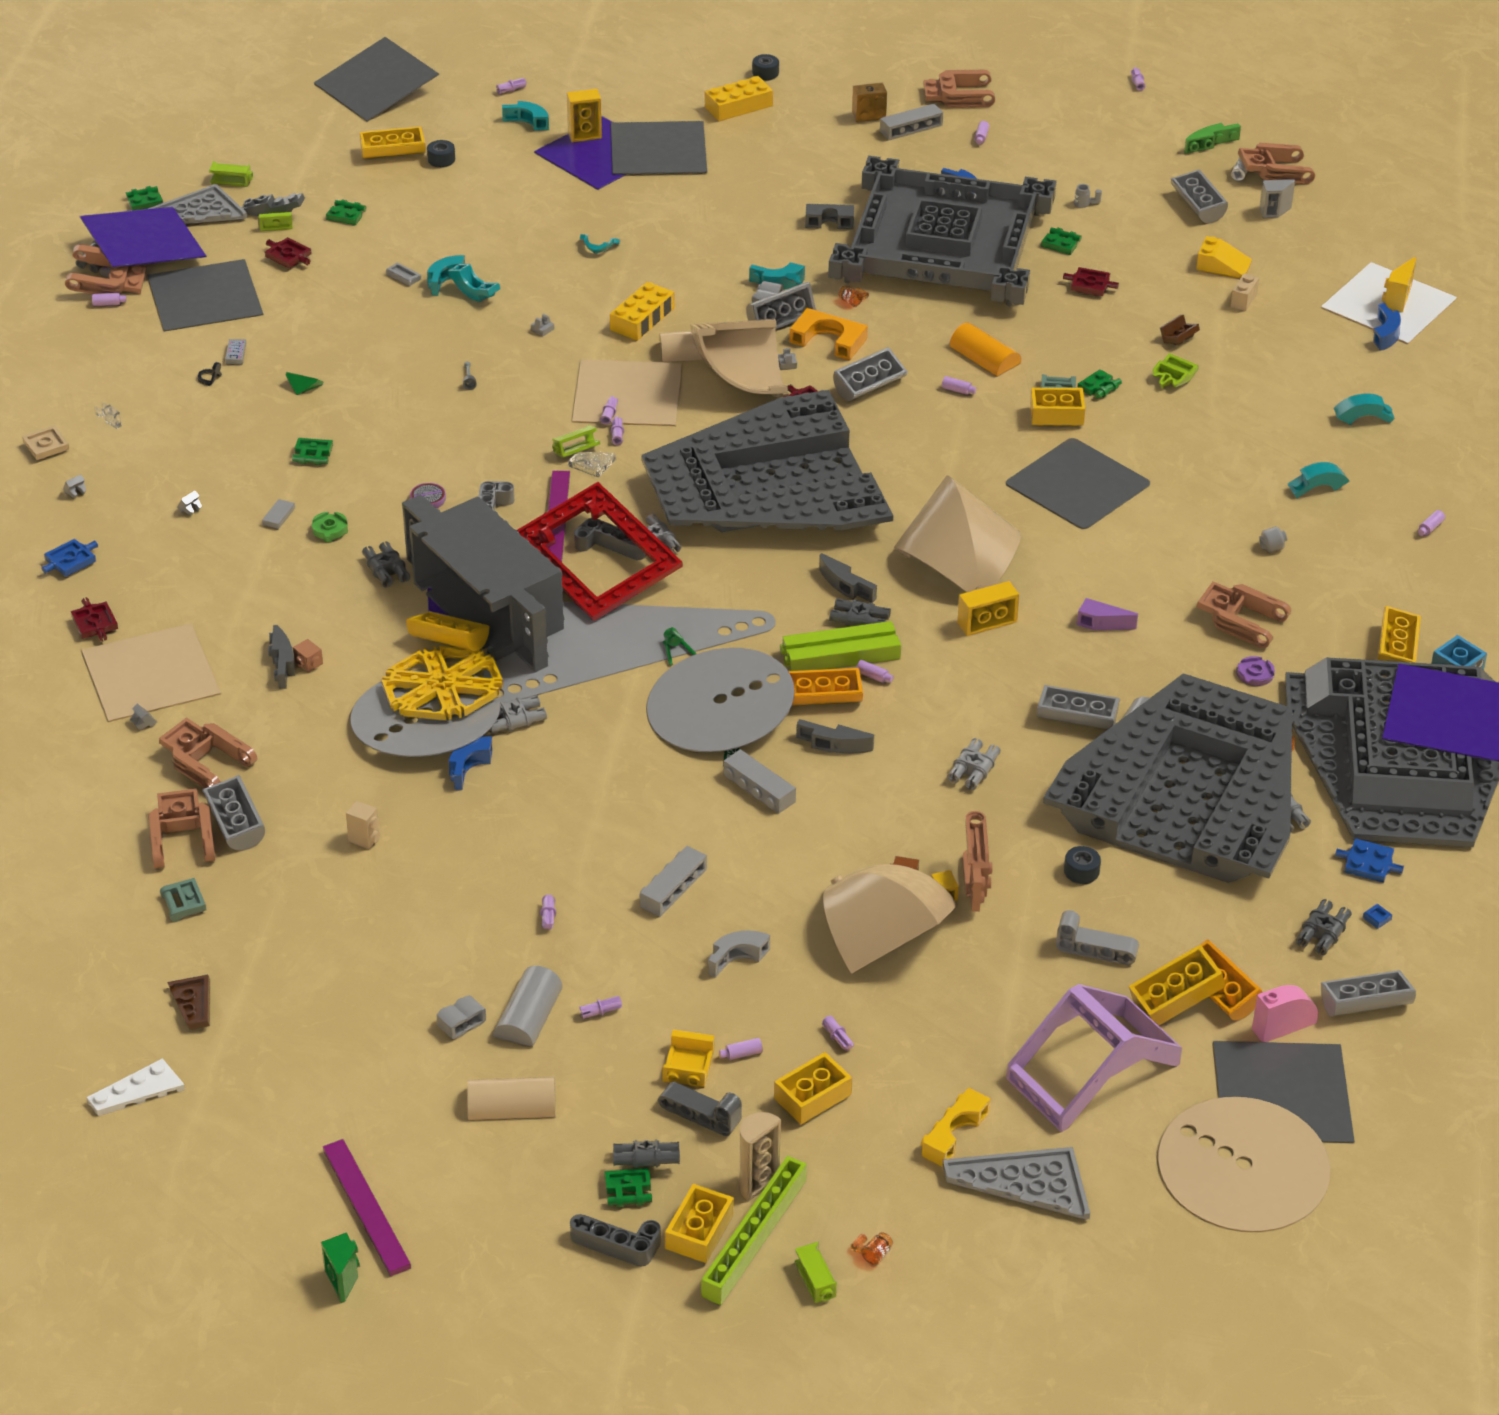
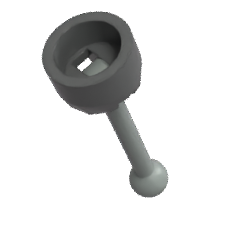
(471, 380)

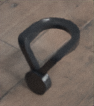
(215, 371)

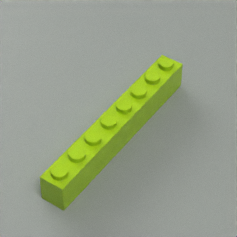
(753, 1230)

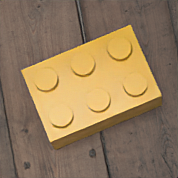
(584, 115)
(1057, 406)
(988, 608)
(812, 1088)
(699, 1223)

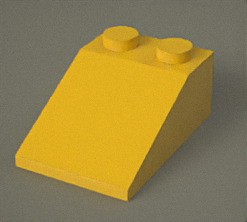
(1222, 258)
(1399, 286)

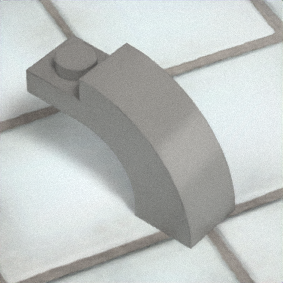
(736, 946)

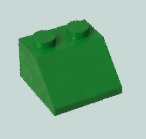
(341, 1264)

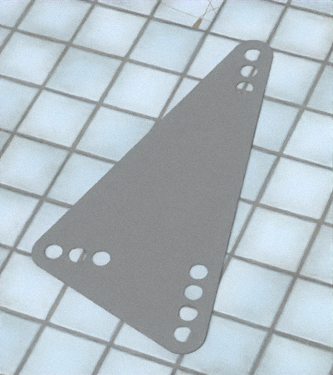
(621, 642)

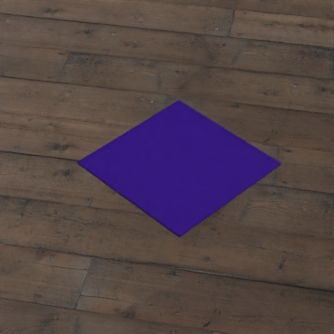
(584, 159)
(142, 236)
(1444, 712)

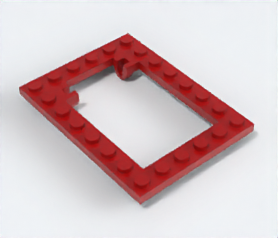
(600, 502)

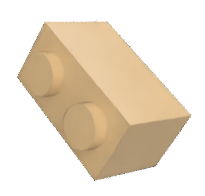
(1244, 292)
(362, 825)

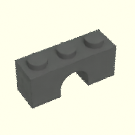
(819, 213)

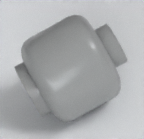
(1272, 539)

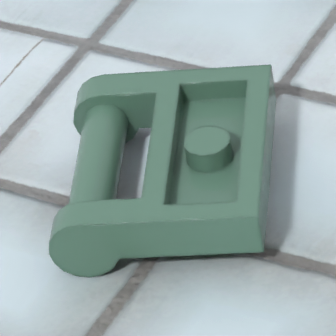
(1058, 382)
(189, 896)

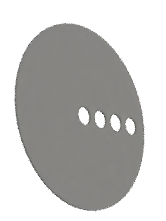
(684, 708)
(426, 736)

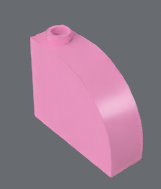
(1282, 1012)

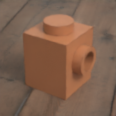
(307, 655)

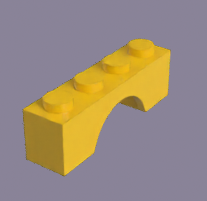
(968, 1109)

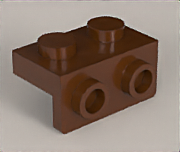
(1178, 330)

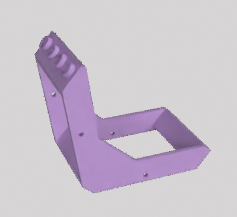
(1097, 1010)

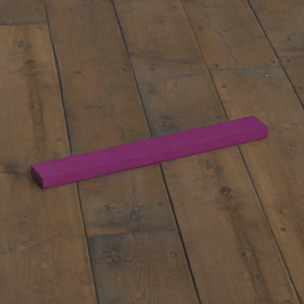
(558, 494)
(367, 1207)

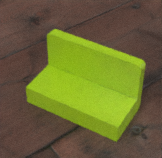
(275, 221)

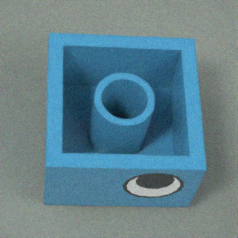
(1459, 652)

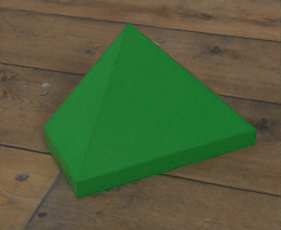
(302, 383)

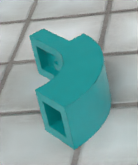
(526, 112)
(439, 272)
(759, 274)
(470, 284)
(1363, 405)
(1318, 474)

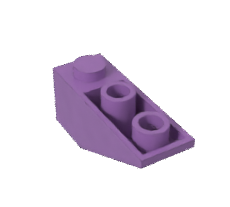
(1102, 616)

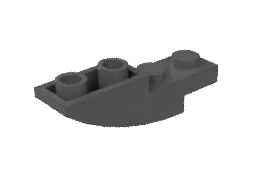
(268, 204)
(844, 581)
(282, 656)
(837, 740)

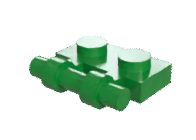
(144, 198)
(341, 214)
(1056, 241)
(1099, 383)
(316, 447)
(628, 1181)

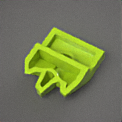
(1174, 371)

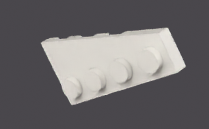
(146, 1083)

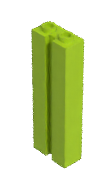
(841, 647)

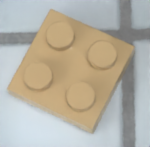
(45, 442)

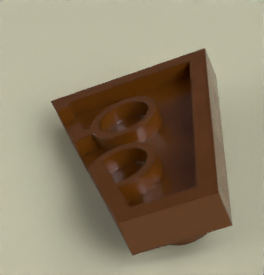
(193, 1000)

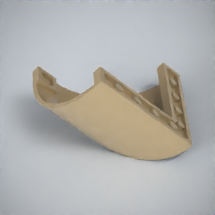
(742, 354)
(961, 538)
(882, 910)

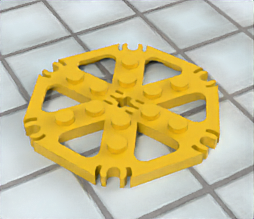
(442, 682)

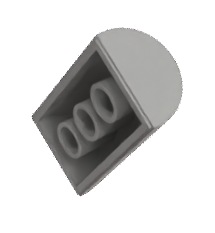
(1200, 196)
(783, 306)
(868, 374)
(1078, 707)
(235, 813)
(1366, 993)
(529, 1006)

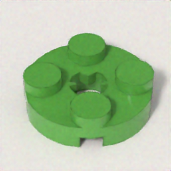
(336, 526)

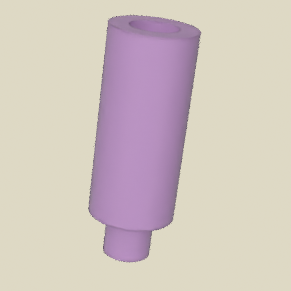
(981, 132)
(108, 299)
(958, 385)
(1431, 523)
(874, 672)
(742, 1049)

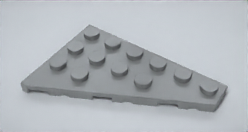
(205, 206)
(1031, 1177)

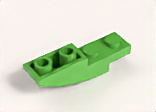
(1210, 135)

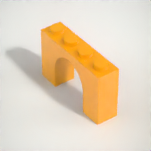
(815, 322)

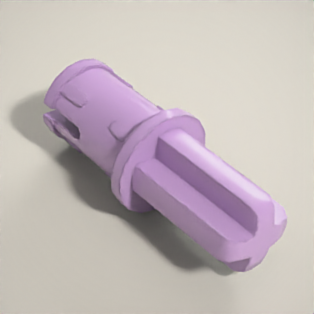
(1137, 79)
(511, 85)
(609, 410)
(617, 431)
(548, 911)
(600, 1007)
(837, 1033)

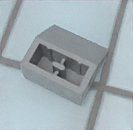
(1276, 197)

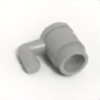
(1083, 198)

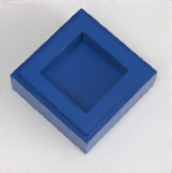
(1377, 916)

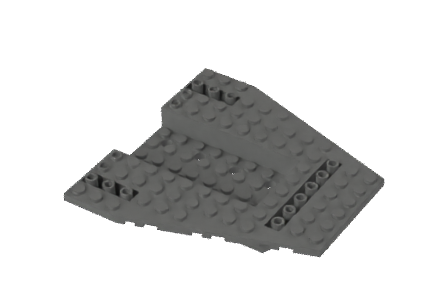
(780, 438)
(1215, 730)
(1381, 795)

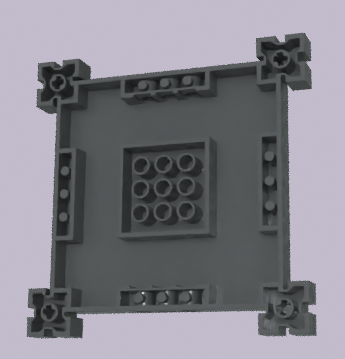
(944, 233)

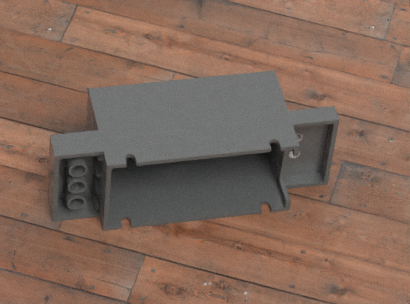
(485, 575)

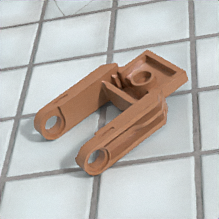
(949, 80)
(1263, 161)
(120, 278)
(1227, 603)
(192, 742)
(176, 813)
(976, 860)

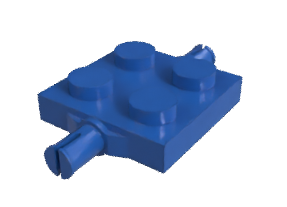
(70, 557)
(1369, 860)

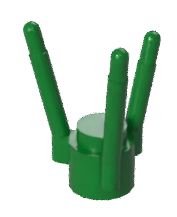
(673, 638)

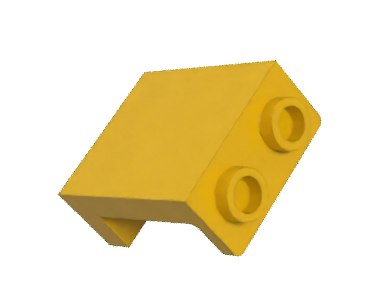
(689, 1058)

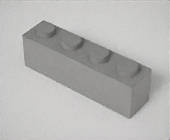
(911, 121)
(759, 781)
(673, 881)

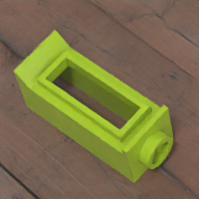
(231, 174)
(587, 443)
(815, 1273)

